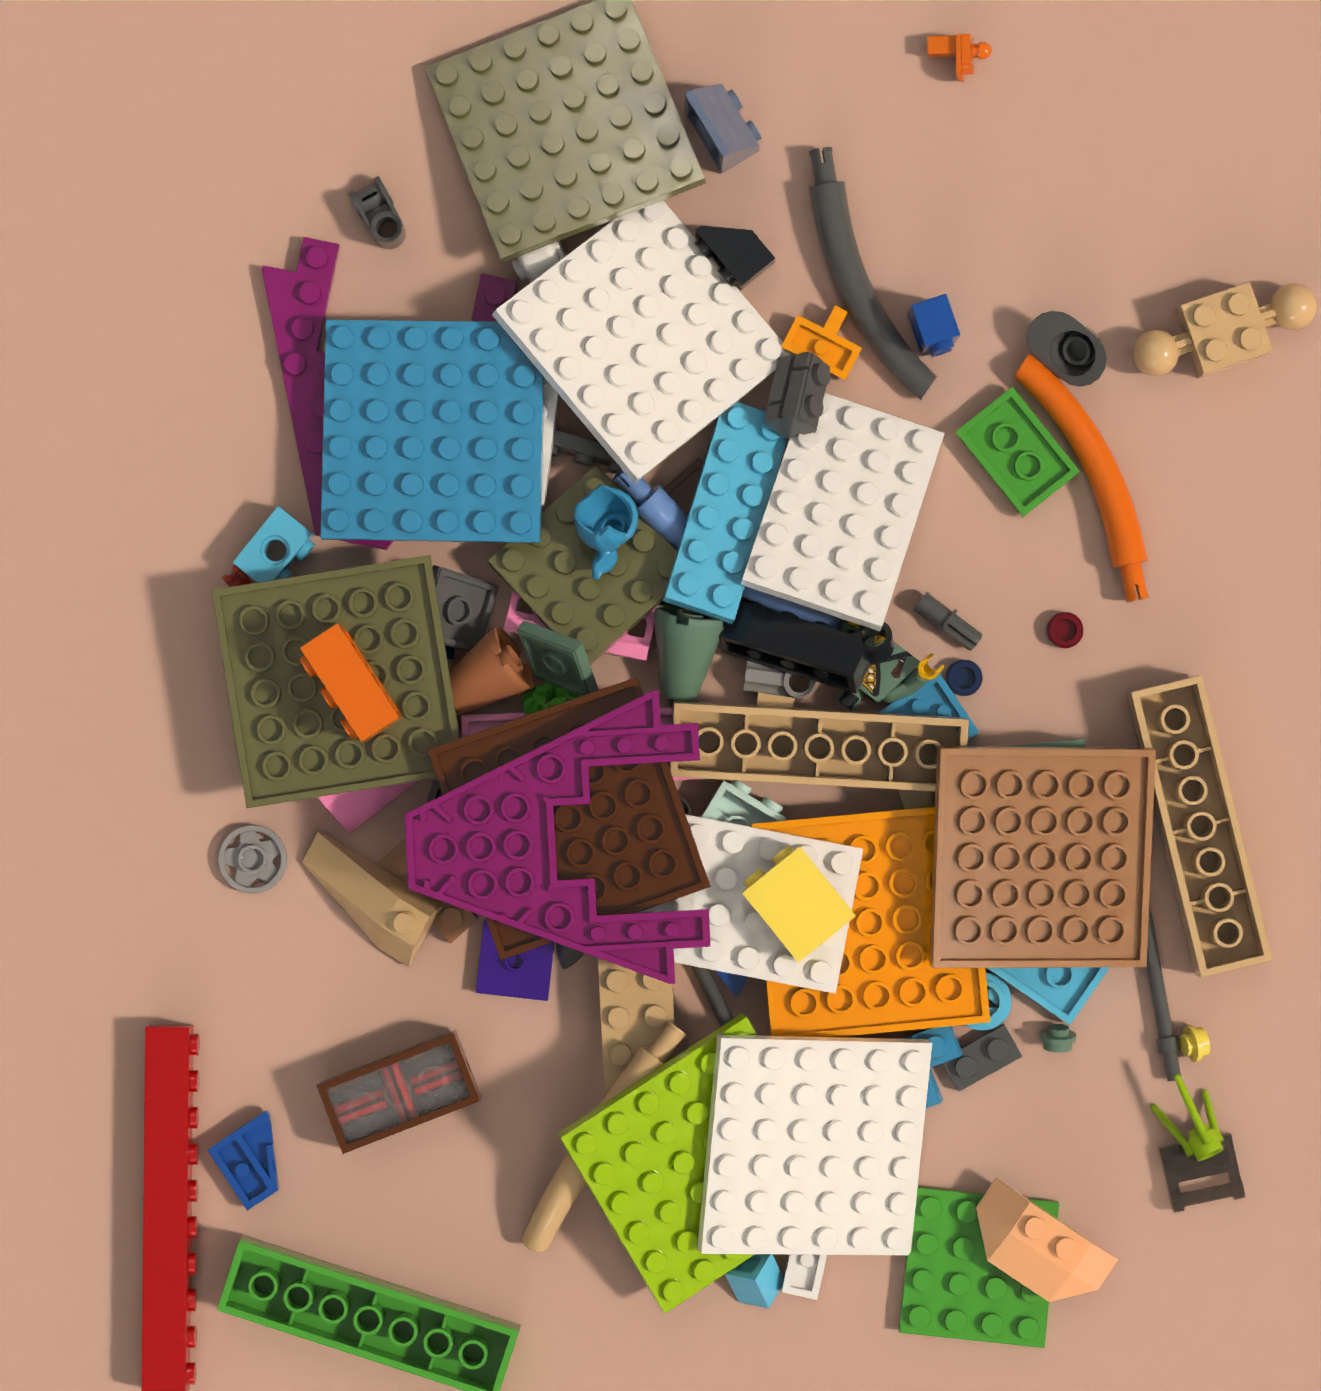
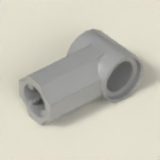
(771, 681)

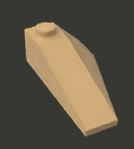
(374, 898)

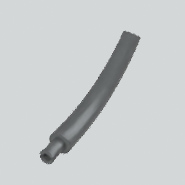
(852, 281)

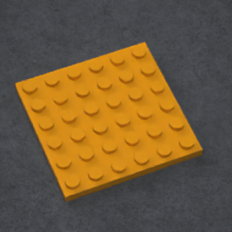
(886, 953)

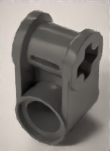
(377, 208)

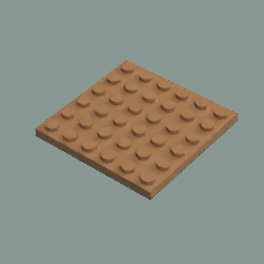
(1042, 857)

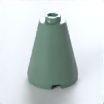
(684, 650)

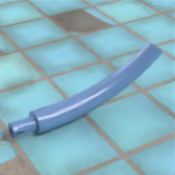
(669, 521)

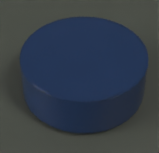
(964, 677)

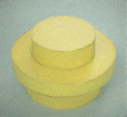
(1194, 1043)

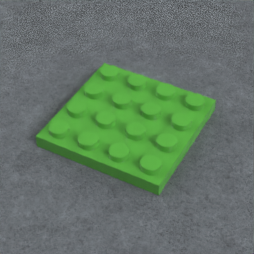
(952, 1285)

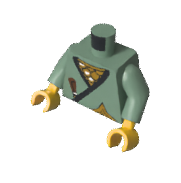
(890, 678)

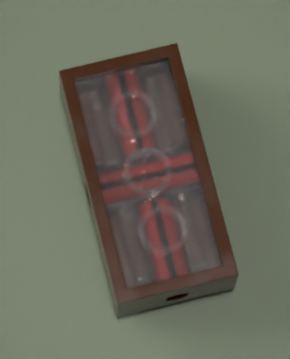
(399, 1091)

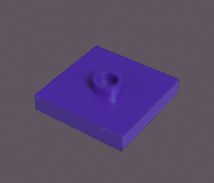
(518, 976)

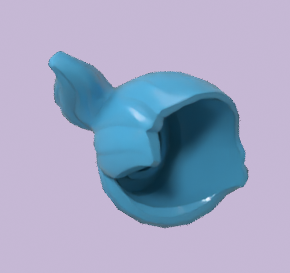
(604, 523)

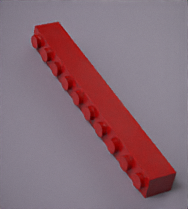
(168, 1208)

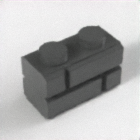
(797, 394)

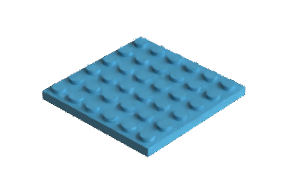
(430, 433)

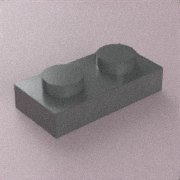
(982, 1057)

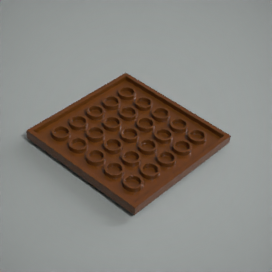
(628, 836)

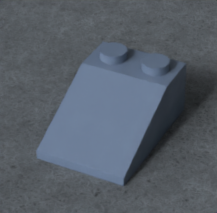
(721, 126)

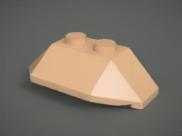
(1038, 1246)

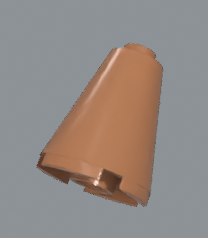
(489, 673)

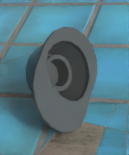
(1067, 348)

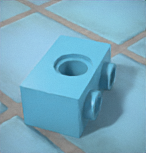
(278, 527)

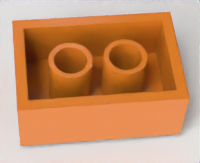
(349, 683)

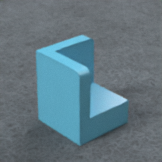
(756, 1280)

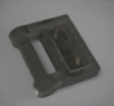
(1180, 1168)

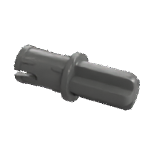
(948, 621)

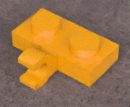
(824, 342)

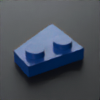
(249, 1160)

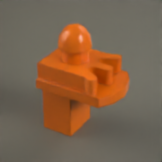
(962, 48)

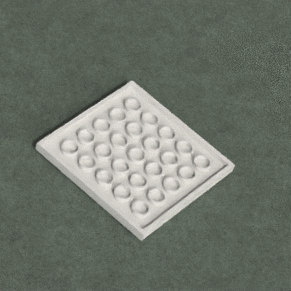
(642, 337)
(814, 1145)

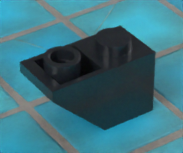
(737, 252)

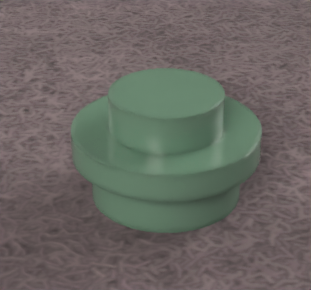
(1057, 1038)

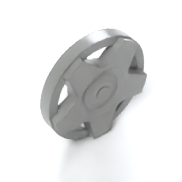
(253, 859)

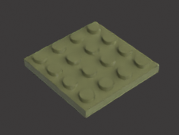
(558, 579)

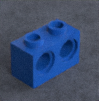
(934, 325)

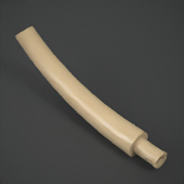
(567, 1180)

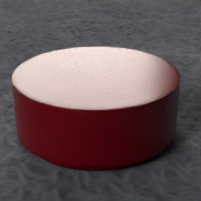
(1064, 630)

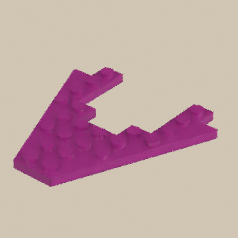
(298, 315)
(496, 844)

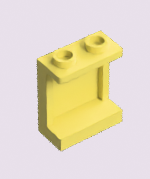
(797, 902)

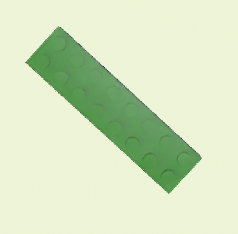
(368, 1317)

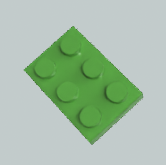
(1017, 452)

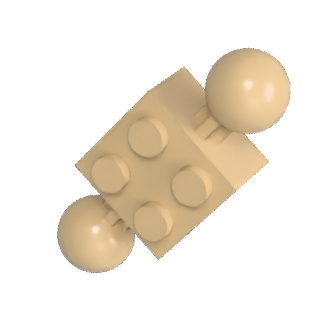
(1224, 329)

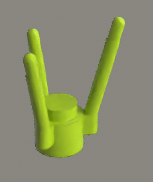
(1203, 1141)

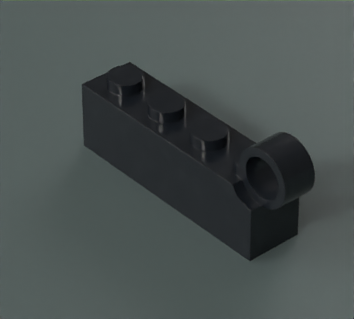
(803, 647)

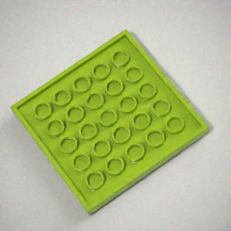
(648, 1166)

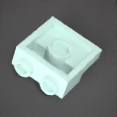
(736, 806)

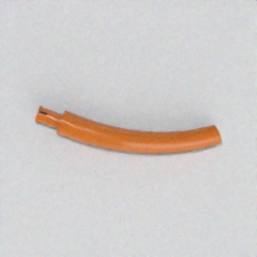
(1101, 469)

